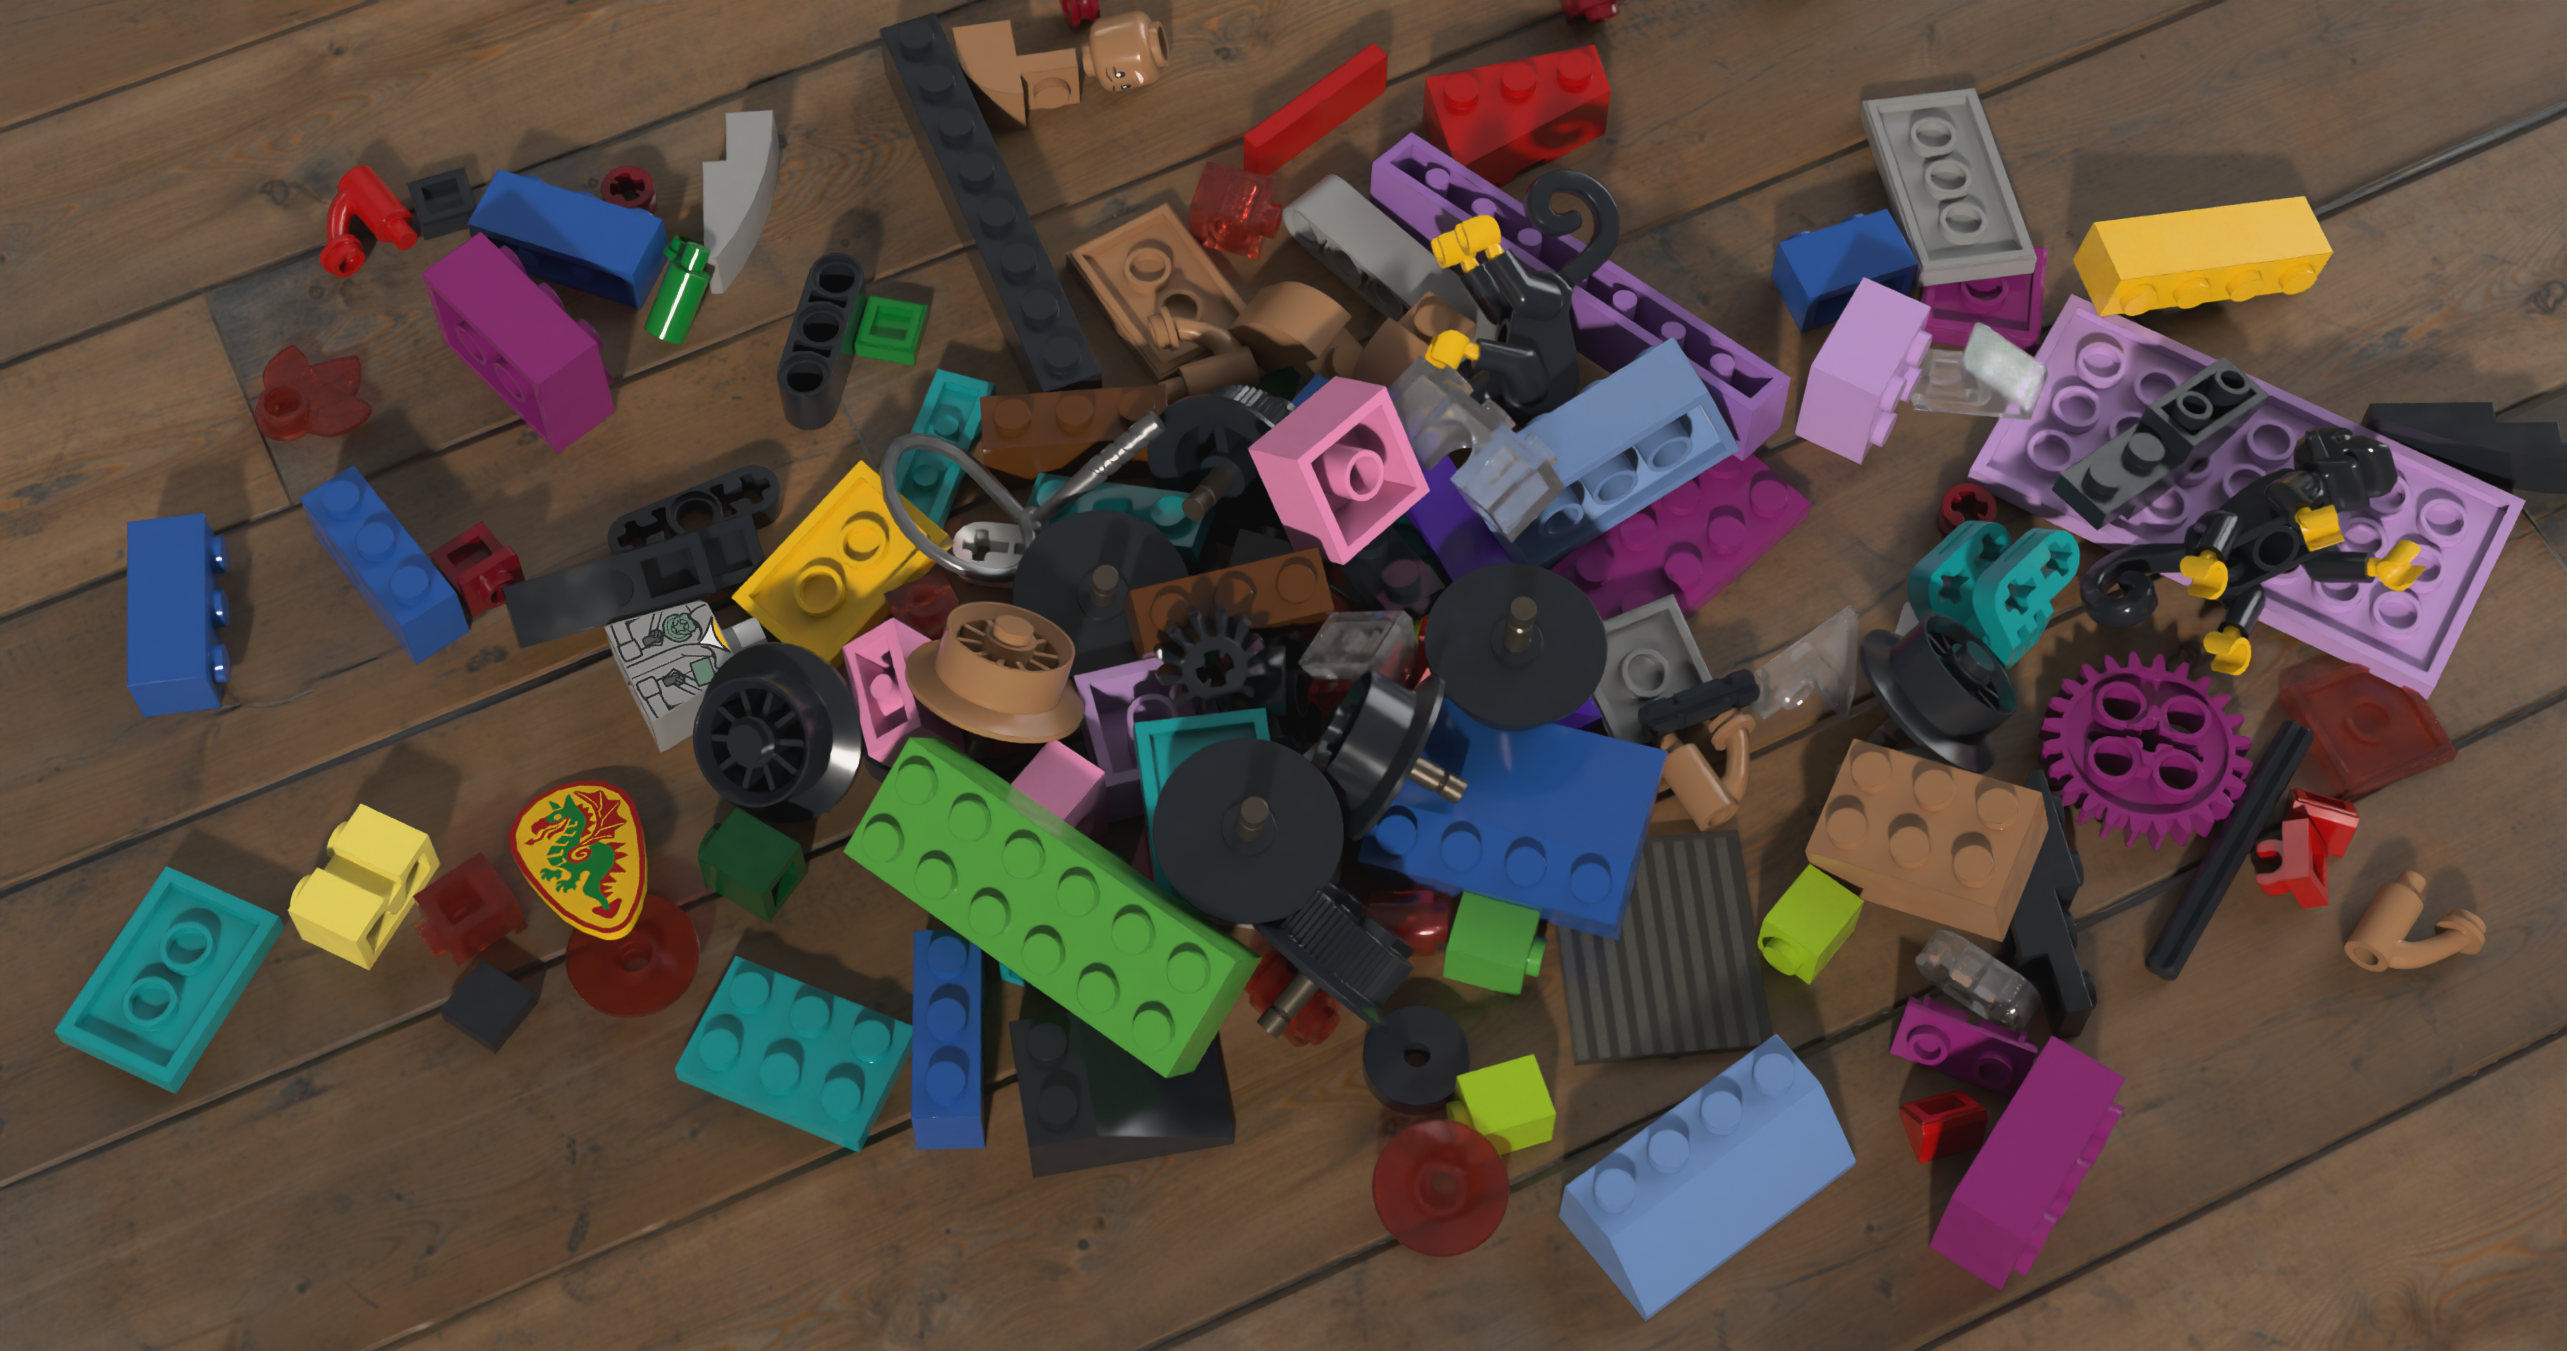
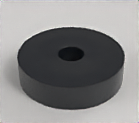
(1415, 1088)

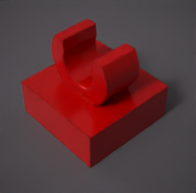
(2302, 866)

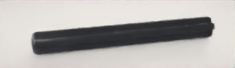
(2228, 850)

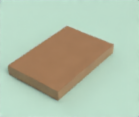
(1152, 266)

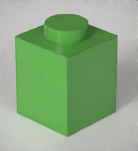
(1494, 945)

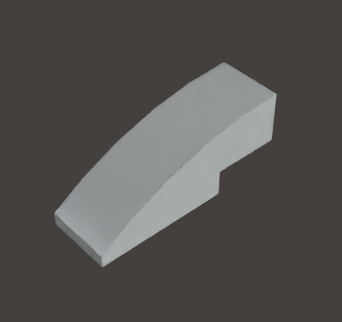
(739, 194)

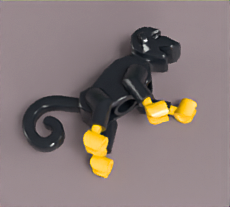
(1534, 350)
(2259, 534)

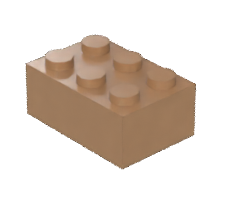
(1929, 838)

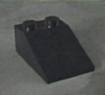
(1102, 1106)

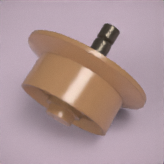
(998, 676)

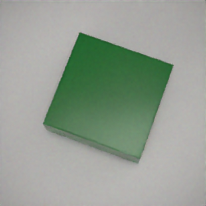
(892, 330)

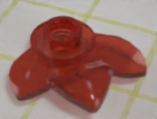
(317, 393)

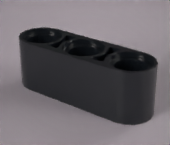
(826, 364)

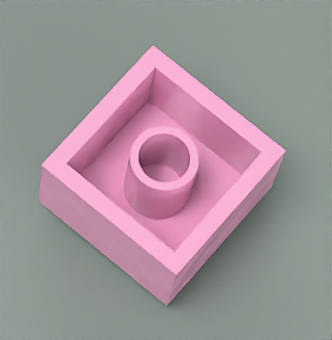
(1339, 469)

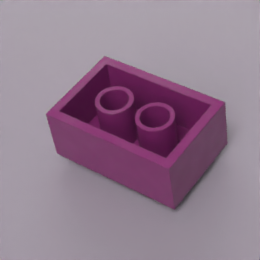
(520, 340)
(2030, 1165)

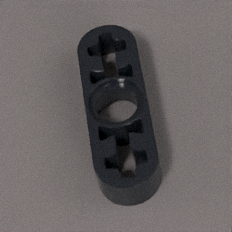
(705, 496)

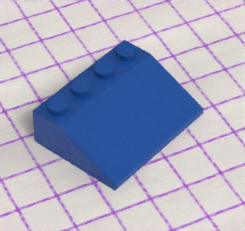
(1542, 825)

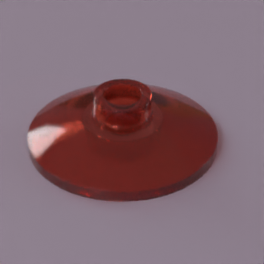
(659, 936)
(1416, 1211)

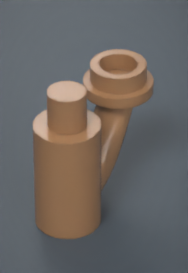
(1228, 366)
(1693, 780)
(2390, 916)

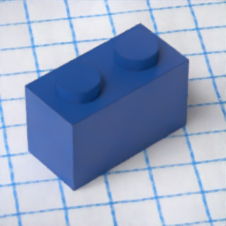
(1824, 267)

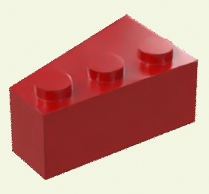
(1517, 111)

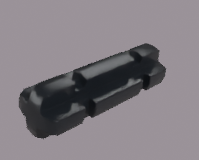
(1698, 703)

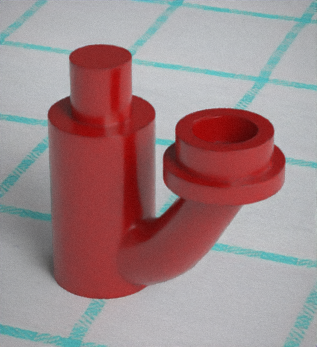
(380, 210)

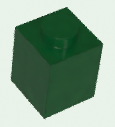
(751, 864)

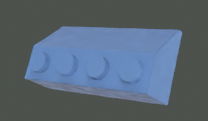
(1621, 450)
(1708, 1177)

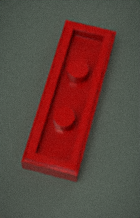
(1315, 112)

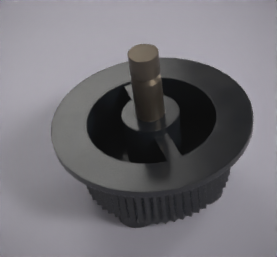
(1209, 457)
(1340, 954)

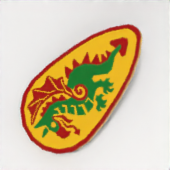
(584, 855)

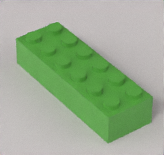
(1052, 905)

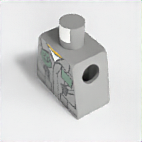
(671, 660)

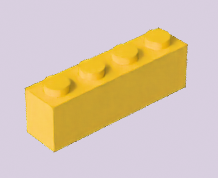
(2202, 256)

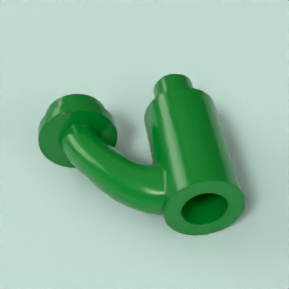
(680, 290)

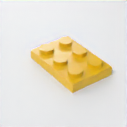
(836, 566)

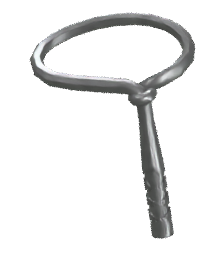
(1031, 519)

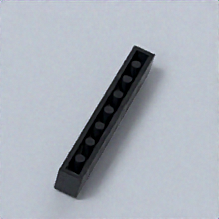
(986, 209)

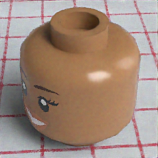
(1125, 51)

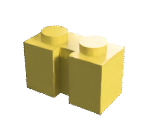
(364, 887)

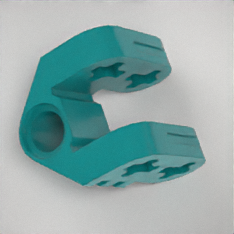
(1977, 590)

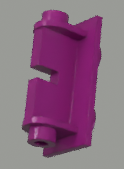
(1979, 1055)

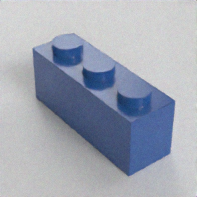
(573, 237)
(385, 564)
(176, 614)
(948, 1041)

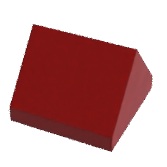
(2331, 817)
(1943, 1125)

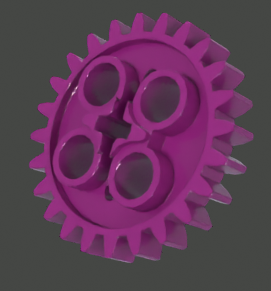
(2138, 797)

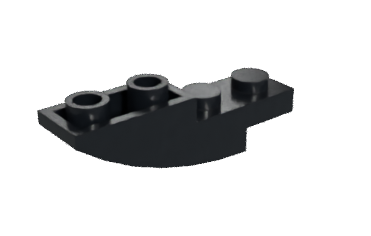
(2163, 446)
(633, 581)
(2042, 930)

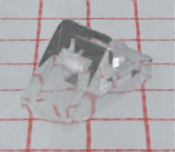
(1983, 380)
(1361, 641)
(1818, 661)

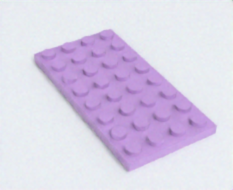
(2100, 386)

